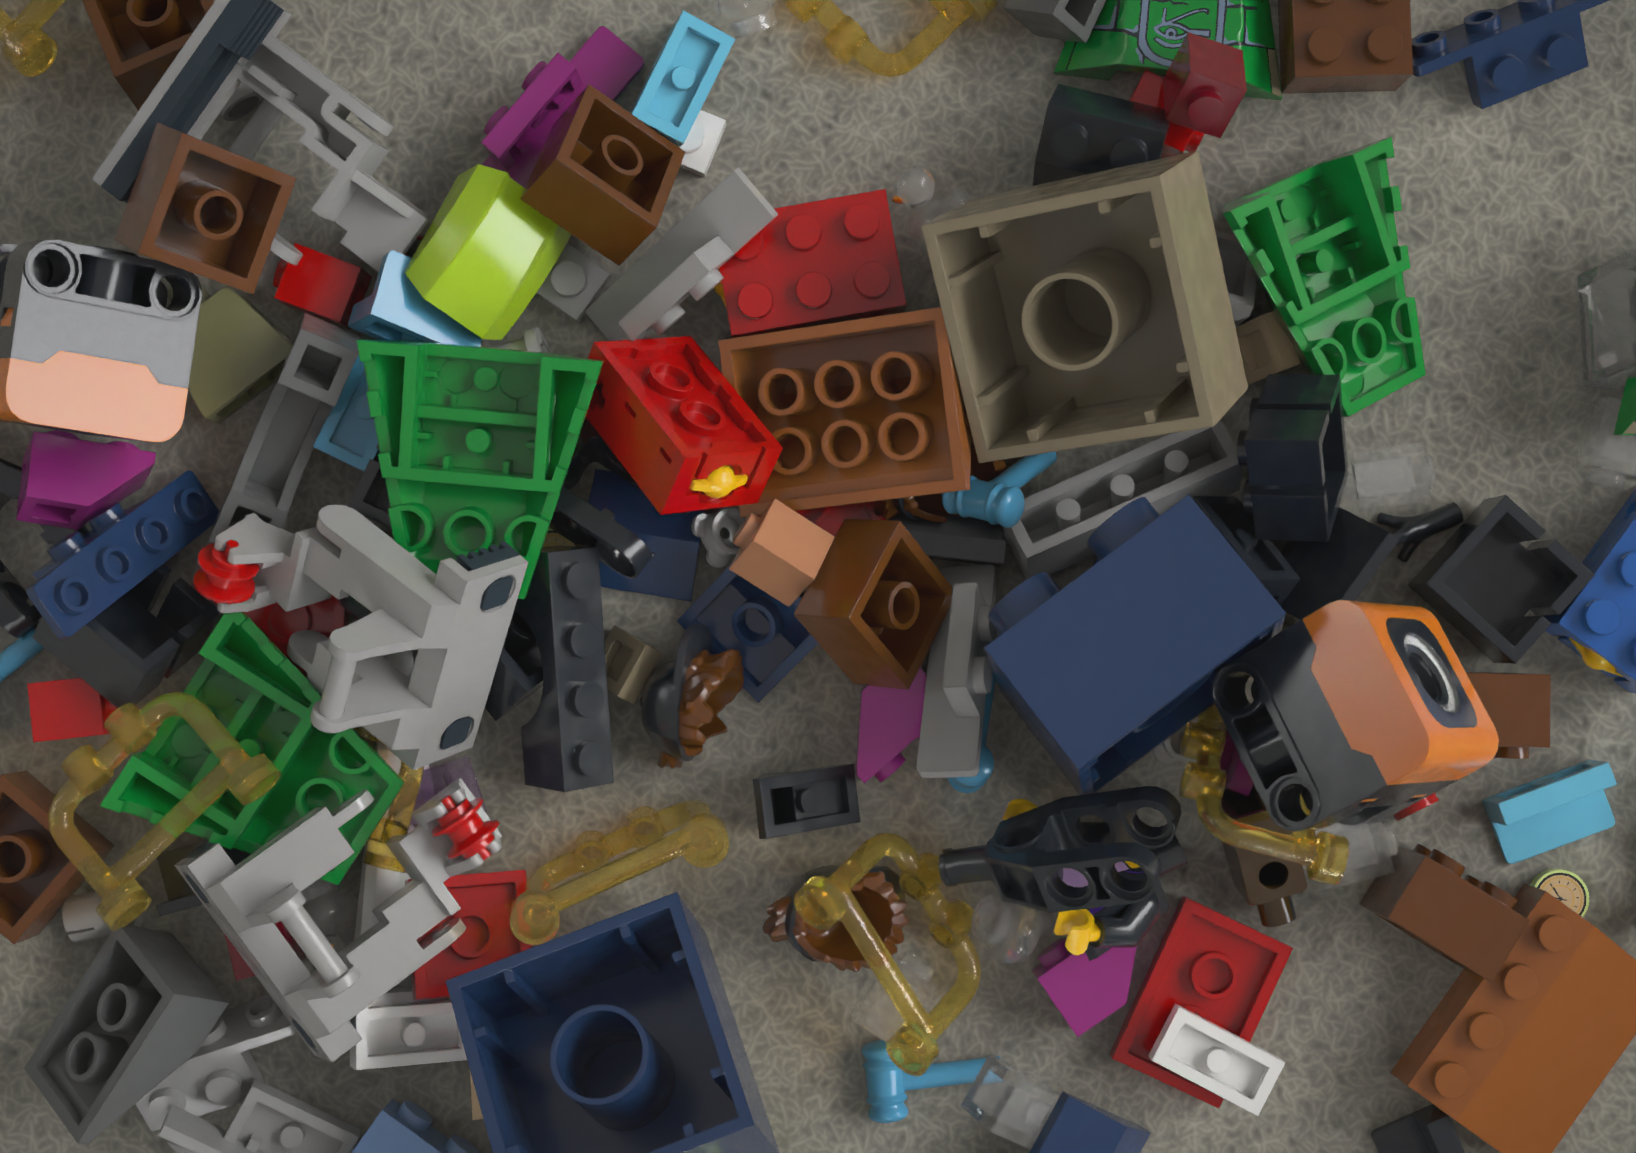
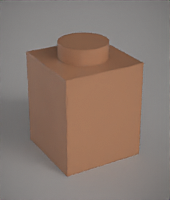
(780, 551)

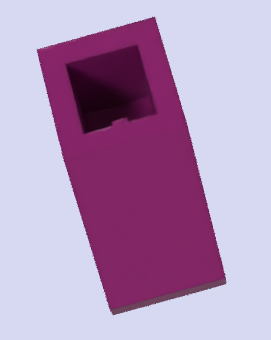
(75, 478)
(886, 726)
(1085, 988)

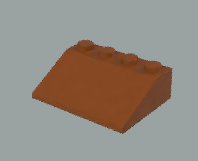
(857, 408)
(1534, 1043)

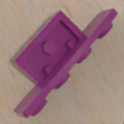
(520, 132)

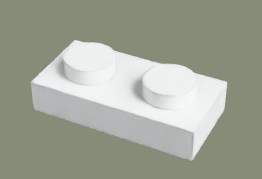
(1216, 1059)

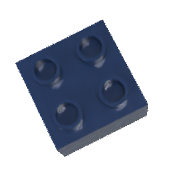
(1130, 641)
(611, 1043)

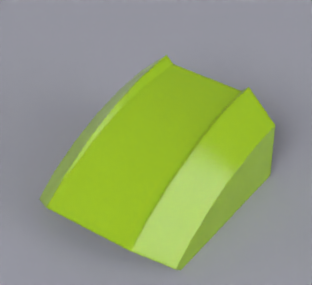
(485, 253)

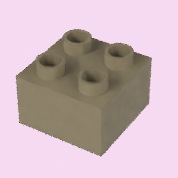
(1088, 309)

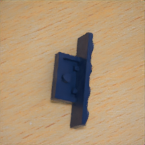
(1509, 47)
(118, 553)

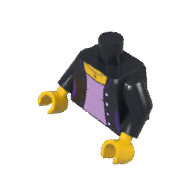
(1110, 926)

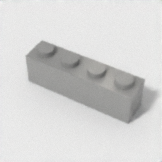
(1064, 516)

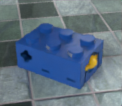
(1603, 615)

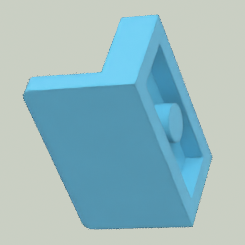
(682, 77)
(1551, 810)

